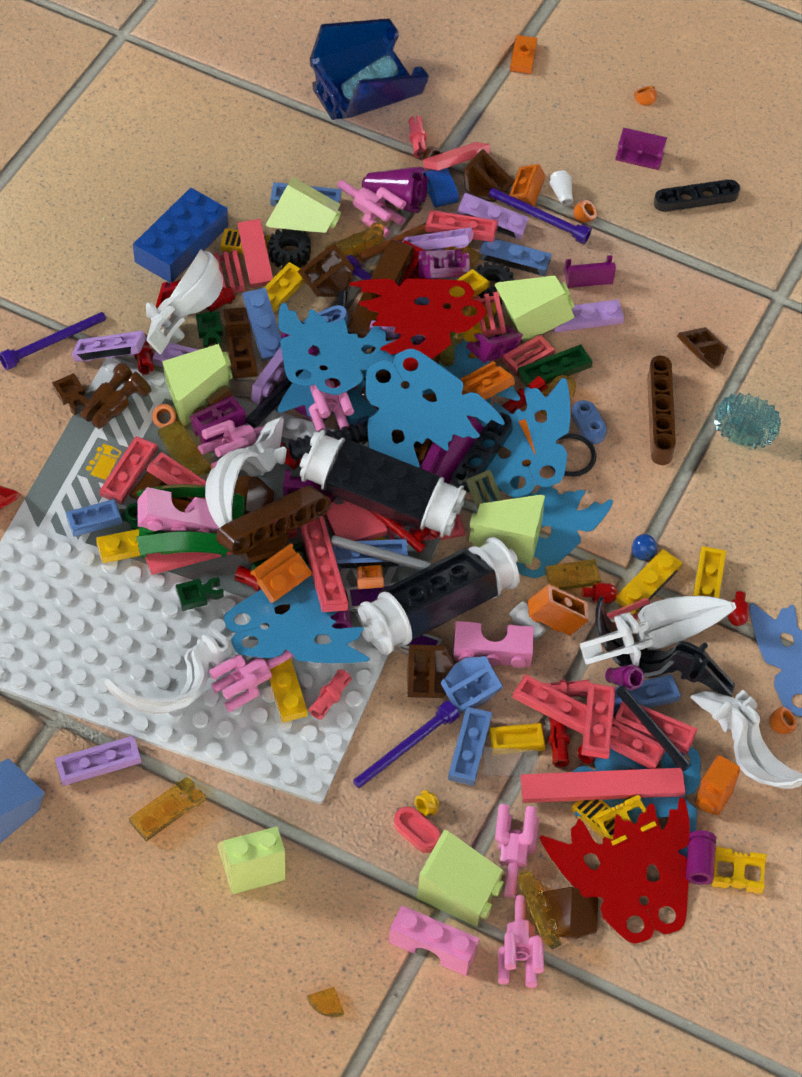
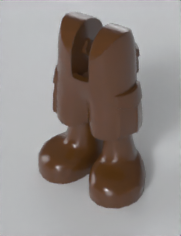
(108, 402)

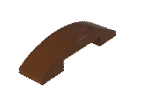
(239, 343)

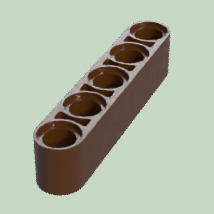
(391, 266)
(661, 410)
(273, 520)

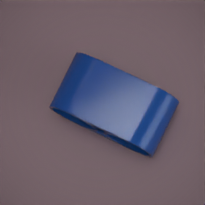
(441, 187)

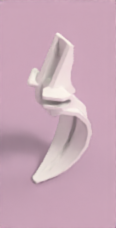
(193, 293)
(252, 459)
(659, 626)
(199, 660)
(750, 750)

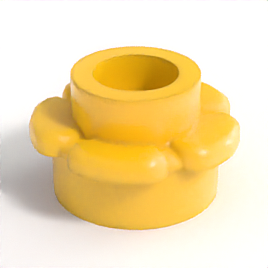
(427, 803)

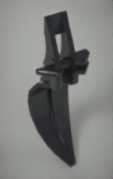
(685, 657)

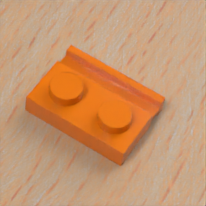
(487, 381)
(281, 573)

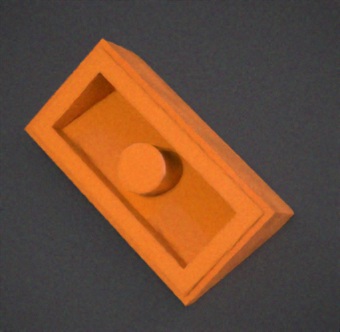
(528, 184)

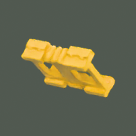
(621, 810)
(739, 862)

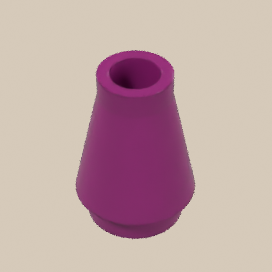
(628, 675)

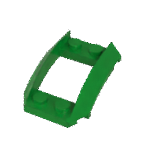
(185, 541)

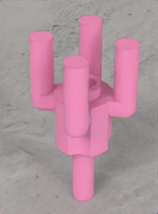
(374, 204)
(327, 403)
(232, 438)
(246, 675)
(515, 844)
(521, 945)

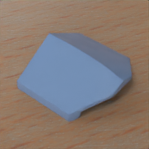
(471, 683)

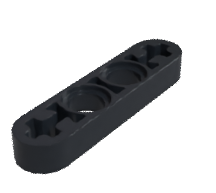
(723, 192)
(479, 451)

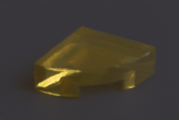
(326, 1003)

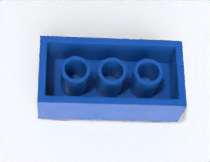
(179, 234)

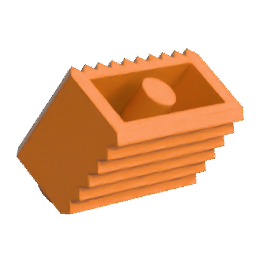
(558, 610)
(717, 785)

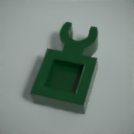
(209, 328)
(195, 594)

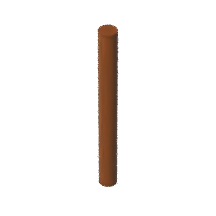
(379, 248)

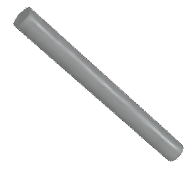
(379, 553)

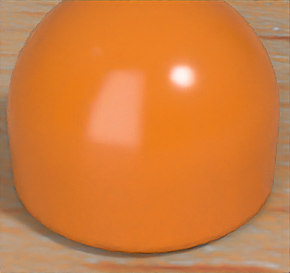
(646, 95)
(580, 213)
(164, 408)
(778, 723)

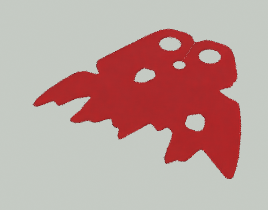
(430, 320)
(624, 867)

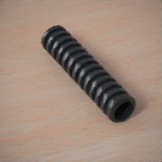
(354, 433)

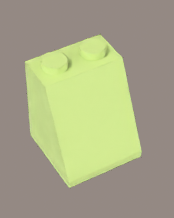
(304, 209)
(536, 304)
(195, 378)
(511, 521)
(253, 860)
(459, 880)

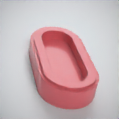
(416, 829)

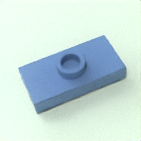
(93, 517)

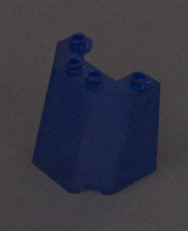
(347, 49)

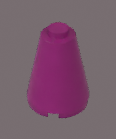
(405, 183)

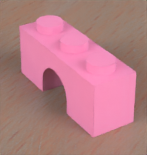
(158, 513)
(513, 650)
(451, 945)

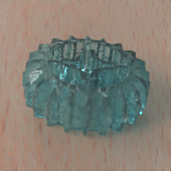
(381, 68)
(747, 420)

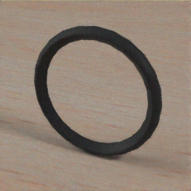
(593, 455)

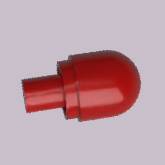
(606, 590)
(740, 614)

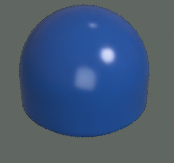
(644, 547)

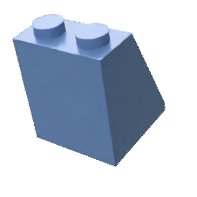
(18, 798)

